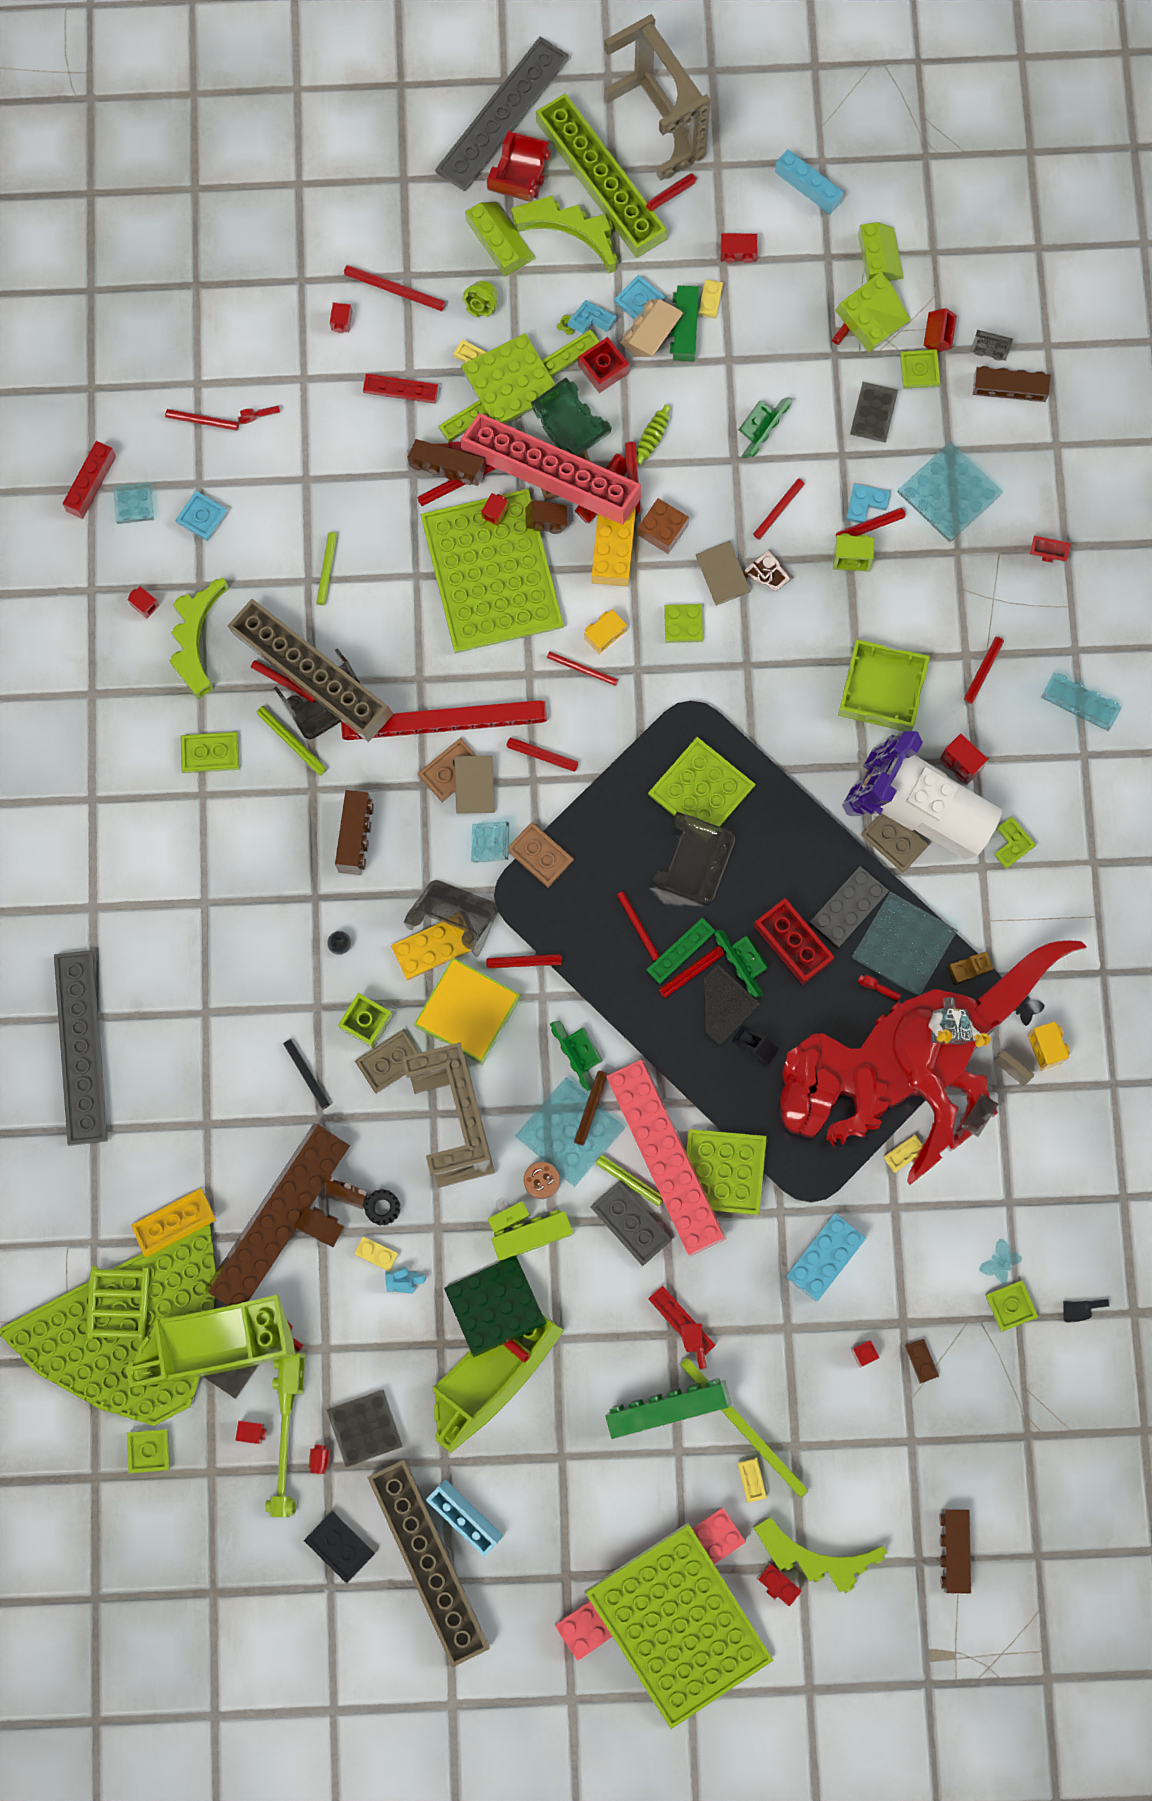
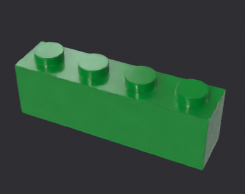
(686, 327)

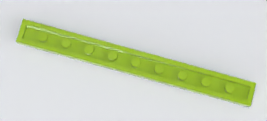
(554, 364)

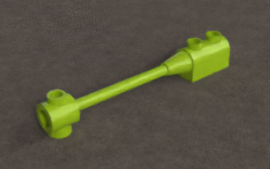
(288, 1383)

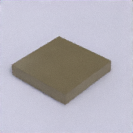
(1014, 1068)

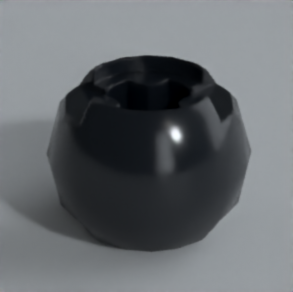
(331, 942)

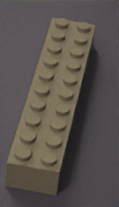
(310, 670)
(428, 1563)

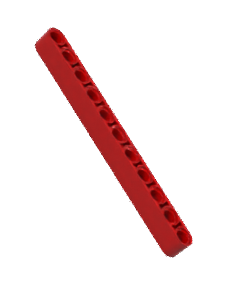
(458, 719)

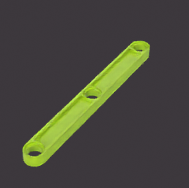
(750, 1434)

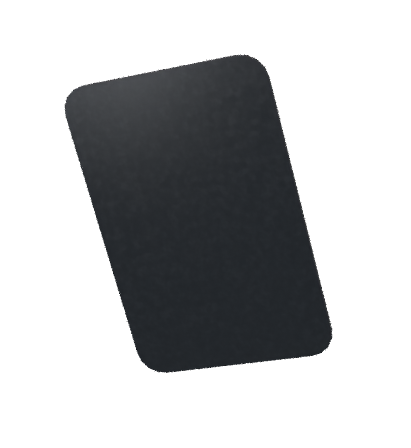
(780, 851)

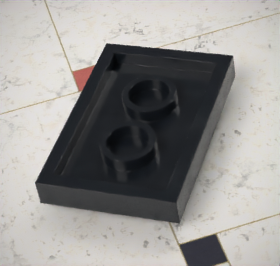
(339, 1547)

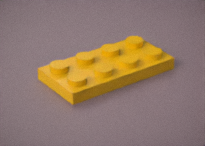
(429, 949)
(173, 1222)

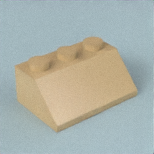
(650, 328)

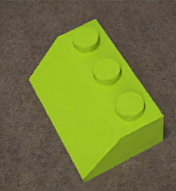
(879, 251)

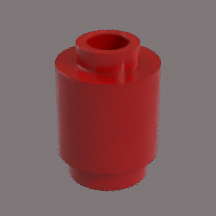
(319, 1459)

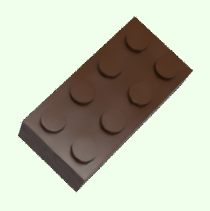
(353, 832)

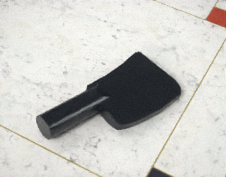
(1081, 1310)

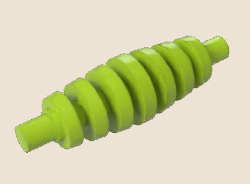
(652, 434)

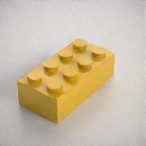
(613, 551)

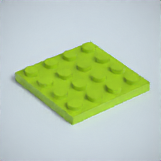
(508, 378)
(702, 785)
(729, 1169)

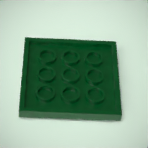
(494, 1306)

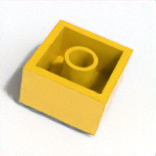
(1048, 1045)

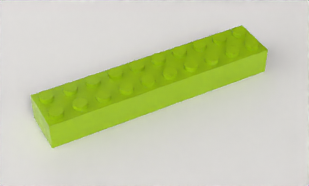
(600, 175)

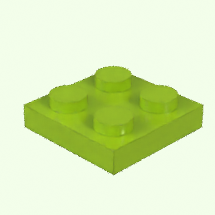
(920, 369)
(683, 623)
(1011, 1306)
(148, 1451)

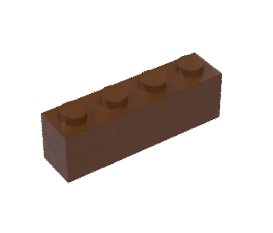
(1011, 384)
(446, 462)
(956, 1551)

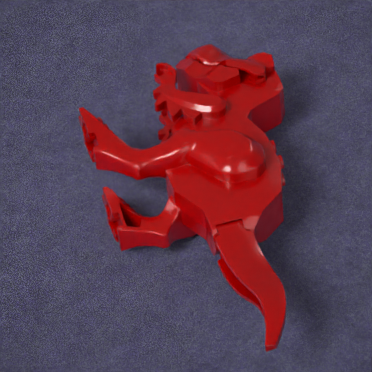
(905, 1063)

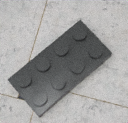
(849, 907)
(631, 1223)

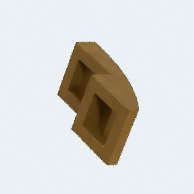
(970, 967)

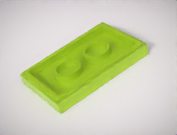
(209, 752)

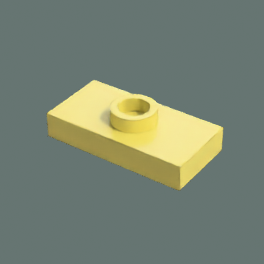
(903, 1154)
(752, 1480)

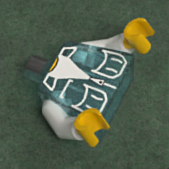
(954, 1026)

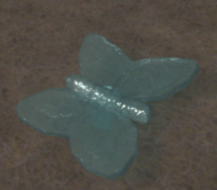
(1002, 1262)

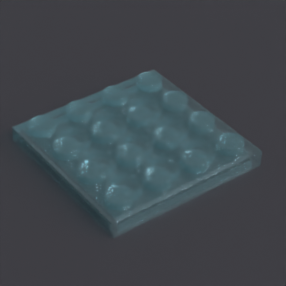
(950, 491)
(904, 944)
(554, 1128)

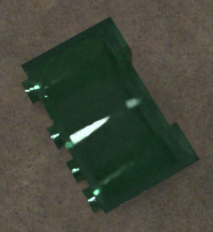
(568, 419)

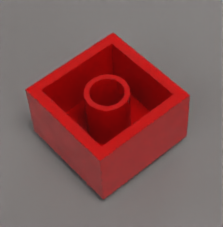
(603, 364)
(963, 759)

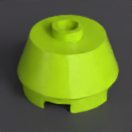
(480, 299)

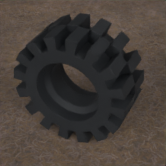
(370, 1207)

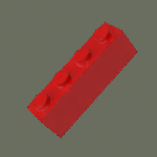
(89, 479)

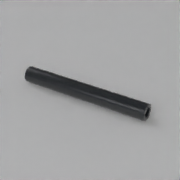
(306, 1074)

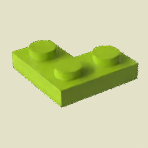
(1017, 843)

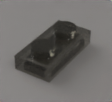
(980, 1115)

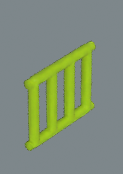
(92, 1312)

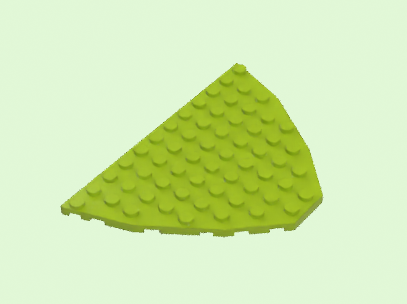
(95, 1369)

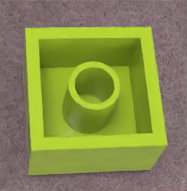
(853, 552)
(365, 1020)

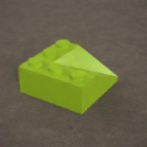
(873, 312)

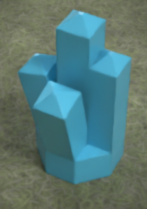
(402, 1280)

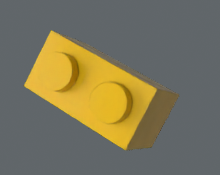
(605, 631)

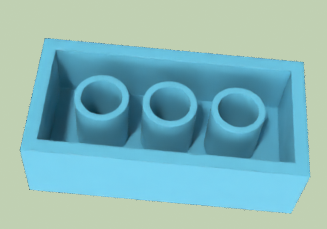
(825, 1257)

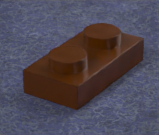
(921, 1361)

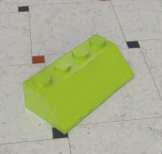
(498, 237)

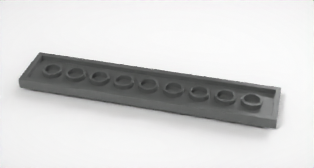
(502, 113)
(80, 1048)

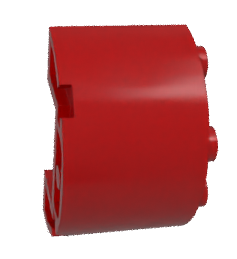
(520, 167)

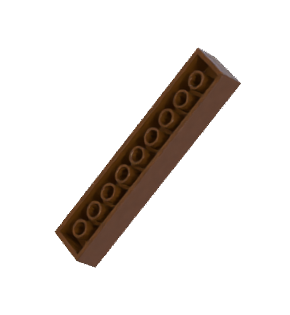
(277, 1216)

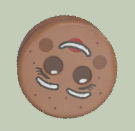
(541, 1180)

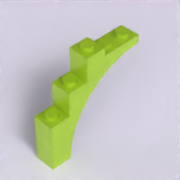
(547, 215)
(187, 635)
(840, 1569)

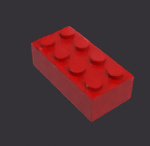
(794, 941)

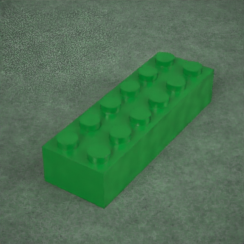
(668, 1409)

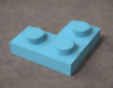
(591, 314)
(865, 497)

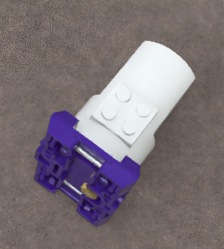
(922, 798)

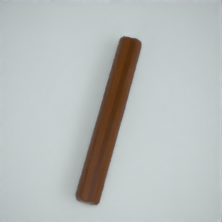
(590, 1108)

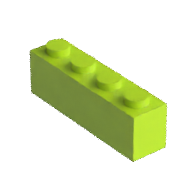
(532, 1236)

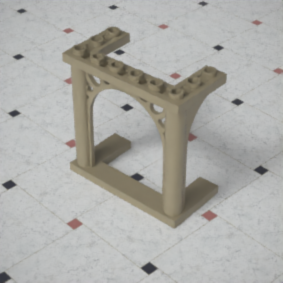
(690, 104)
(443, 1068)

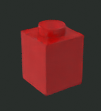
(340, 317)
(495, 509)
(142, 602)
(865, 1353)
(251, 1432)

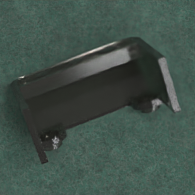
(311, 717)

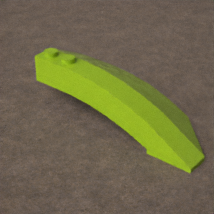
(212, 1342)
(485, 1384)

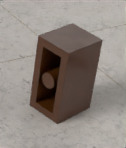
(546, 516)
(319, 1226)

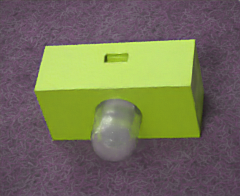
(507, 1215)

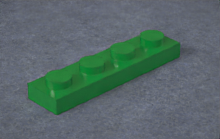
(680, 951)

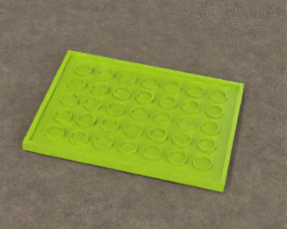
(490, 575)
(679, 1625)

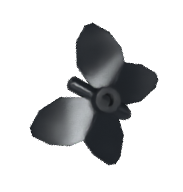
(1028, 1009)

